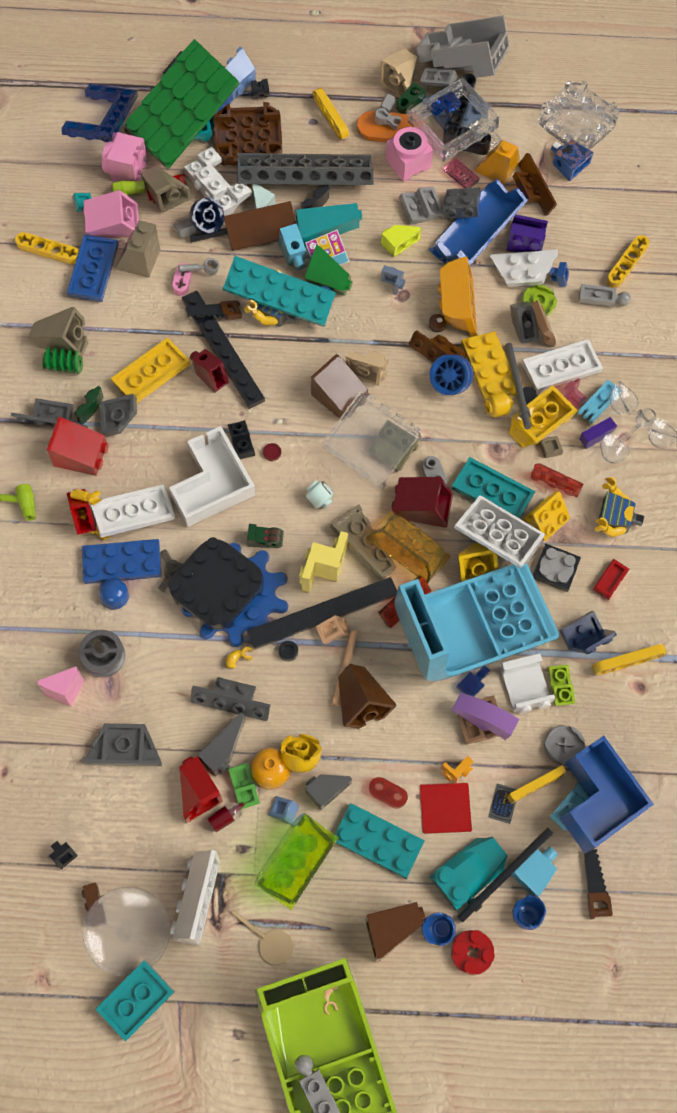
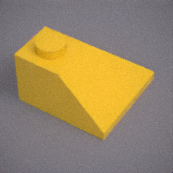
(476, 561)

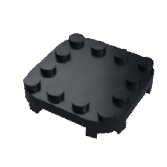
(216, 584)

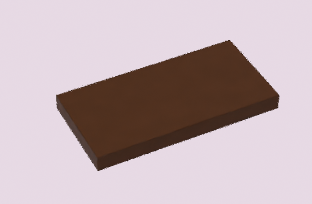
(258, 225)

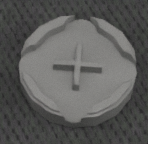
(563, 744)

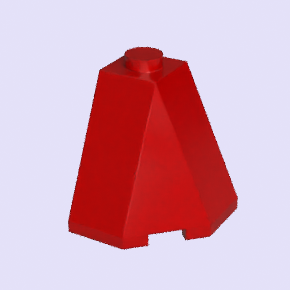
(197, 789)

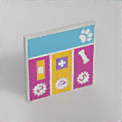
(332, 245)

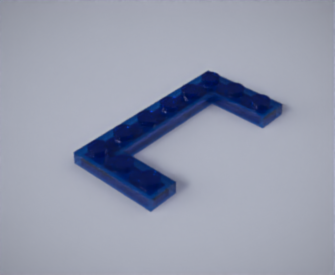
(122, 103)

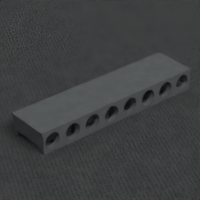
(305, 169)

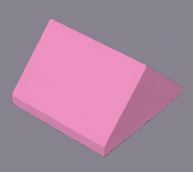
(63, 685)

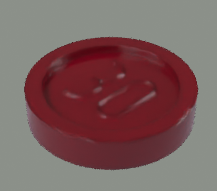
(272, 452)

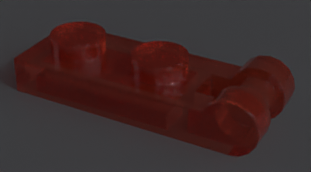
(556, 480)

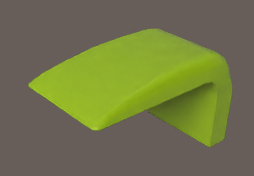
(336, 1042)

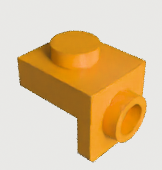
(462, 769)

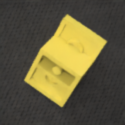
(323, 561)

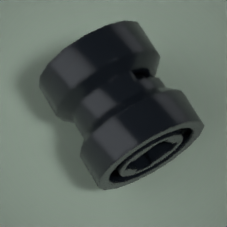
(260, 88)

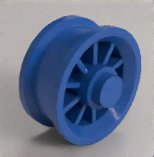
(451, 374)

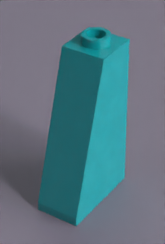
(323, 220)

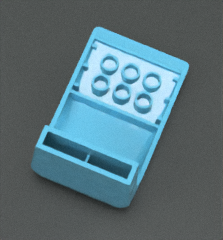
(474, 621)

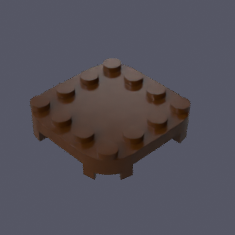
(247, 132)

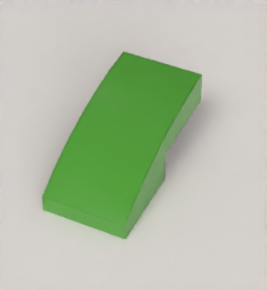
(244, 785)

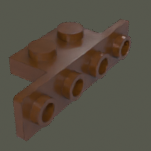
(533, 185)
(435, 347)

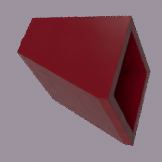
(423, 500)

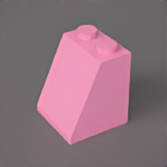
(110, 215)

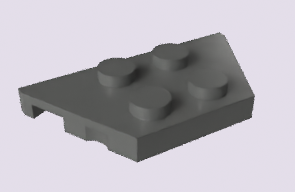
(123, 747)

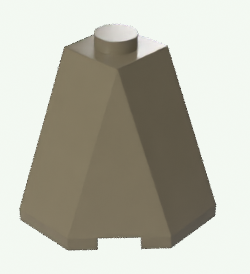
(165, 189)
(60, 331)

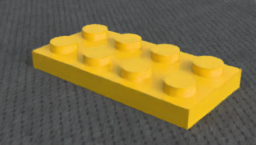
(489, 364)
(151, 370)

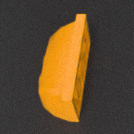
(458, 295)

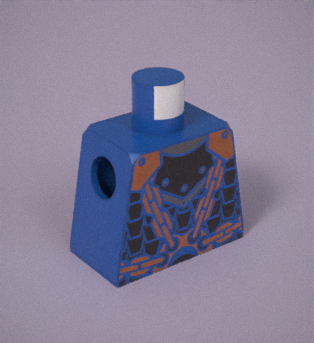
(571, 158)

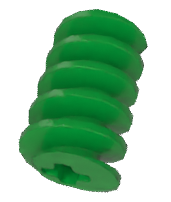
(62, 361)

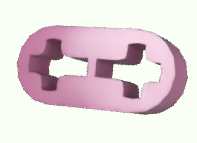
(178, 278)

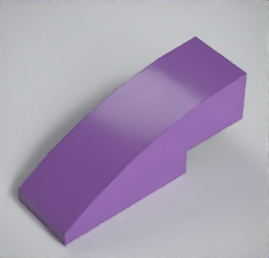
(485, 715)

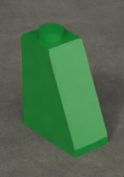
(327, 272)

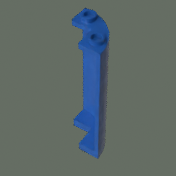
(473, 234)

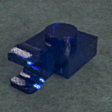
(445, 103)
(472, 683)

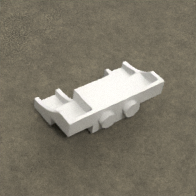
(212, 184)

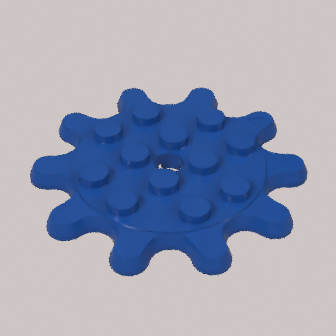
(258, 609)

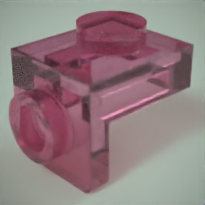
(573, 395)

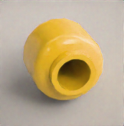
(498, 404)

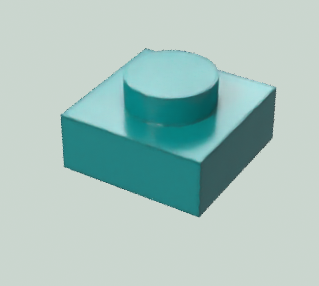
(79, 199)

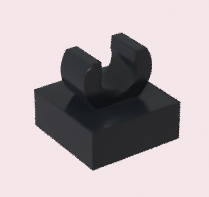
(62, 854)

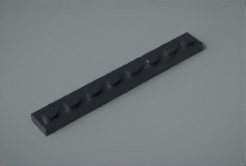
(224, 351)

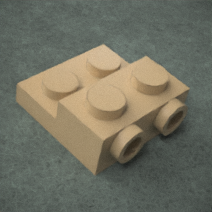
(369, 367)

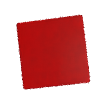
(445, 808)

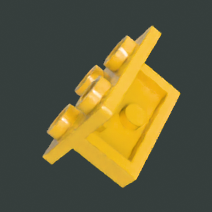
(549, 515)

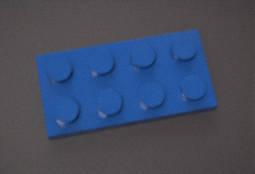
(92, 268)
(121, 561)

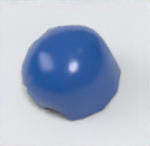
(113, 593)
(529, 912)
(438, 929)

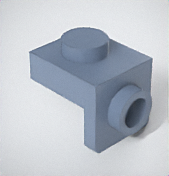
(394, 277)

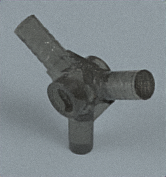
(170, 568)

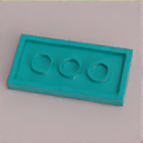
(479, 479)
(378, 841)

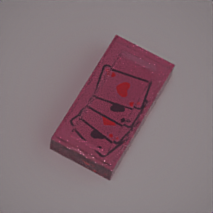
(461, 174)

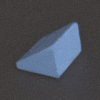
(284, 810)

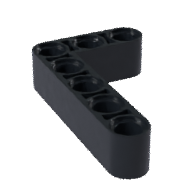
(455, 122)

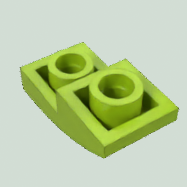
(561, 685)

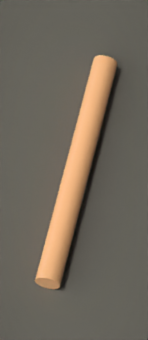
(346, 661)

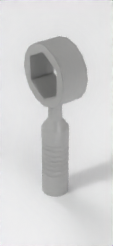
(195, 267)

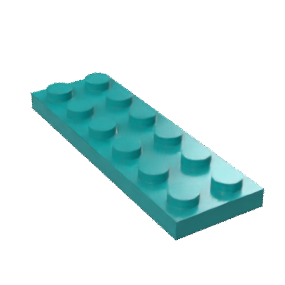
(279, 291)

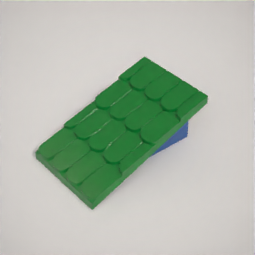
(182, 103)

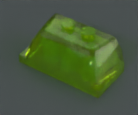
(295, 860)

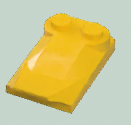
(547, 414)

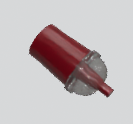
(226, 815)

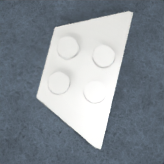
(524, 267)

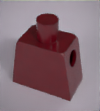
(209, 369)

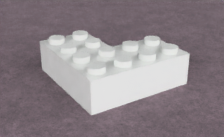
(220, 483)

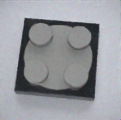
(556, 567)

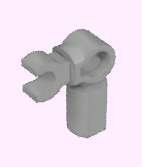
(382, 114)

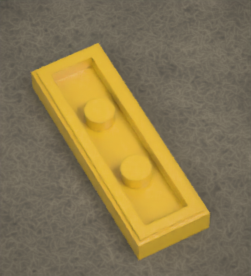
(536, 784)

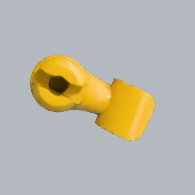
(235, 655)

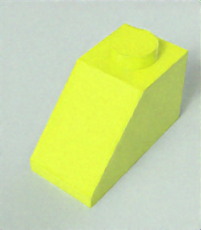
(399, 238)

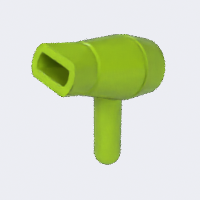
(129, 187)
(25, 498)

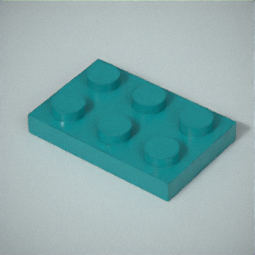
(134, 1000)

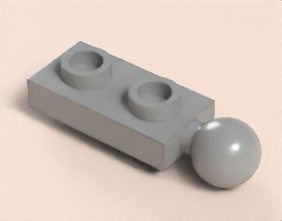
(602, 296)
(315, 1087)

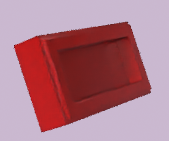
(611, 579)

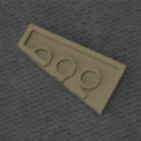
(358, 529)

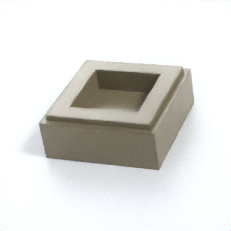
(551, 447)

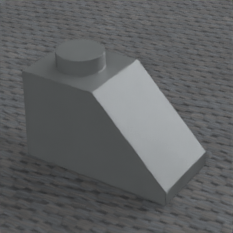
(524, 321)
(326, 788)

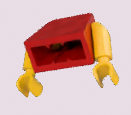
(81, 511)

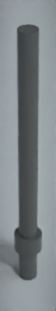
(524, 412)

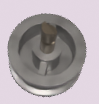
(102, 653)

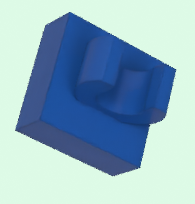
(560, 274)

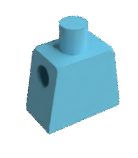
(292, 246)
(536, 871)

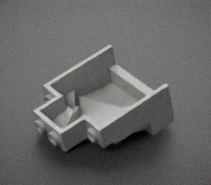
(467, 46)

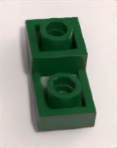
(93, 399)

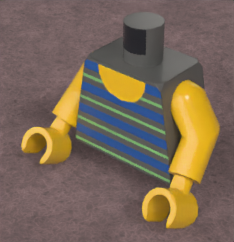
(267, 315)
(616, 511)

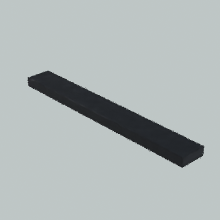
(316, 614)

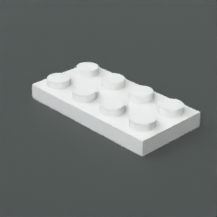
(562, 365)
(132, 511)

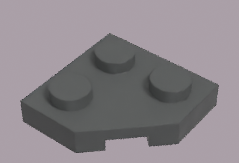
(117, 414)

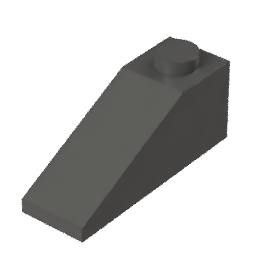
(220, 750)

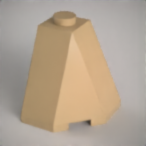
(398, 71)

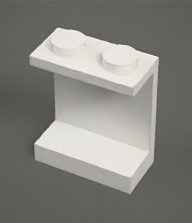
(526, 684)

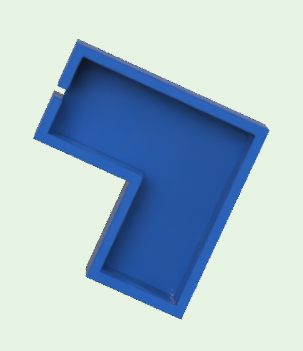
(612, 793)

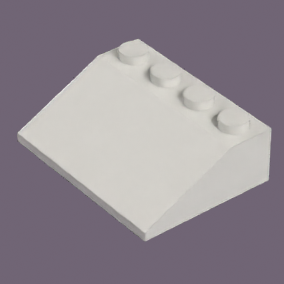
(500, 531)
(196, 897)

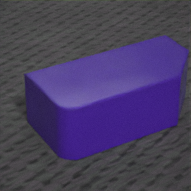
(597, 432)

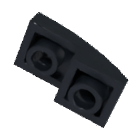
(320, 197)
(241, 439)

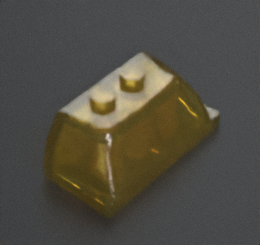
(409, 546)

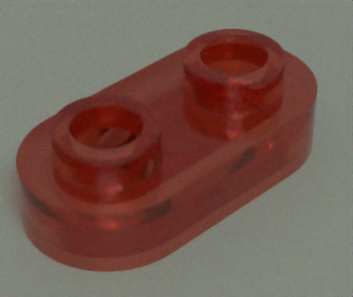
(387, 794)

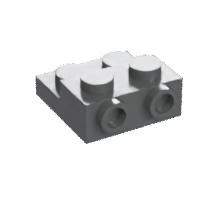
(461, 203)

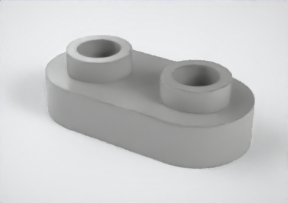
(433, 471)

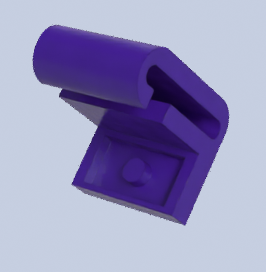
(526, 234)

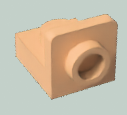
(333, 629)

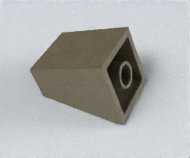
(140, 250)

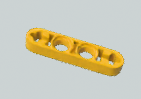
(330, 113)
(47, 248)
(629, 262)
(629, 659)

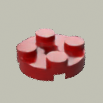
(470, 964)

